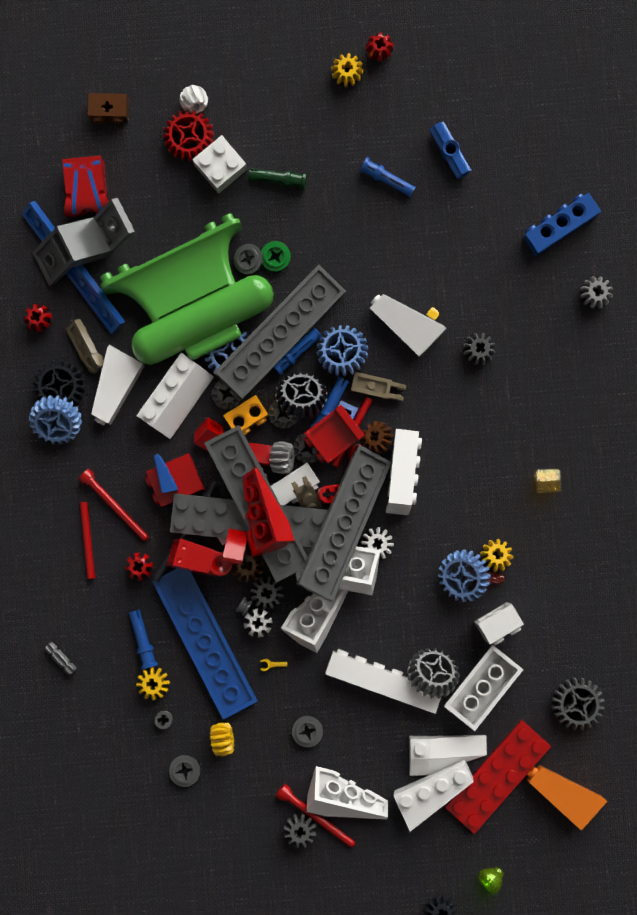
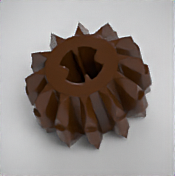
(383, 437)

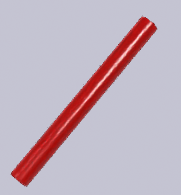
(358, 419)
(87, 540)

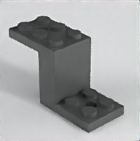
(83, 241)

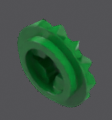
(277, 247)

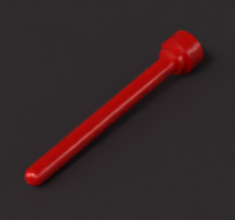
(88, 479)
(285, 794)

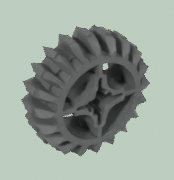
(421, 671)
(570, 706)

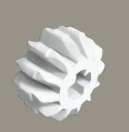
(380, 536)

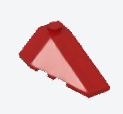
(267, 521)

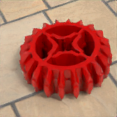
(177, 126)

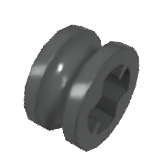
(244, 606)
(159, 715)

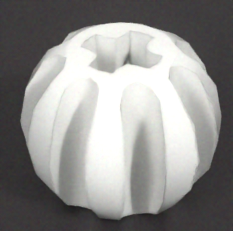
(193, 99)
(261, 627)

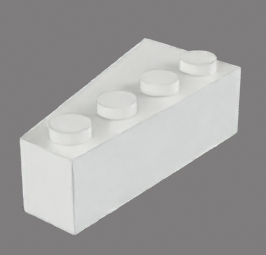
(403, 472)
(427, 795)

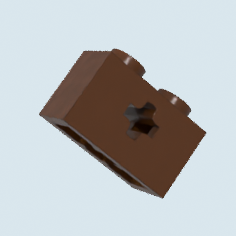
(99, 103)

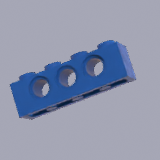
(588, 210)

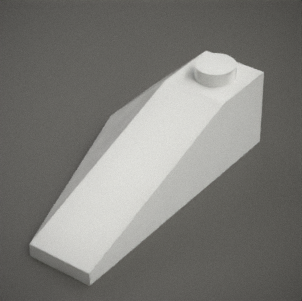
(313, 620)
(435, 753)
(342, 798)

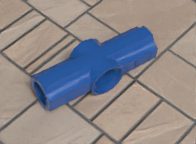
(443, 140)

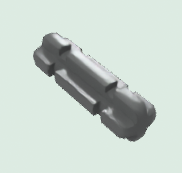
(60, 658)

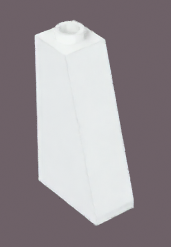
(411, 326)
(115, 383)

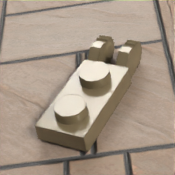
(84, 346)
(376, 386)
(306, 494)

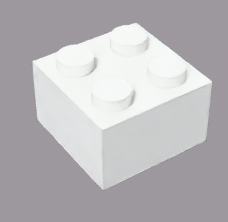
(220, 164)
(499, 623)

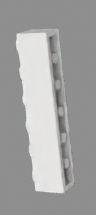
(284, 490)
(378, 680)

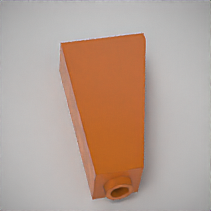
(567, 796)

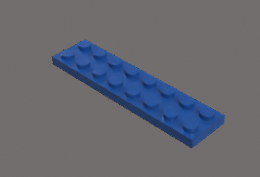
(205, 642)

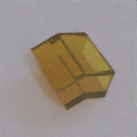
(547, 480)

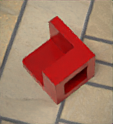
(207, 430)

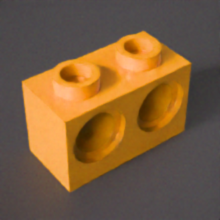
(243, 411)

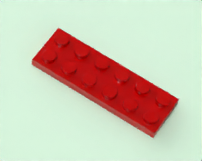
(498, 776)

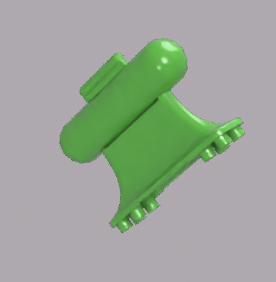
(191, 296)

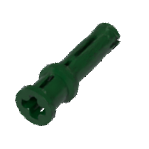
(287, 179)

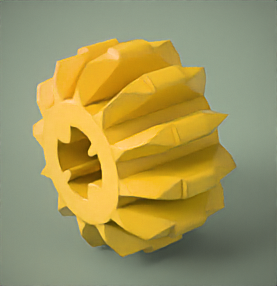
(353, 74)
(501, 551)
(149, 688)
(222, 739)

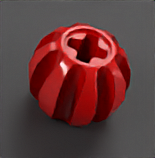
(385, 50)
(31, 317)
(133, 563)

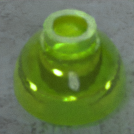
(491, 879)

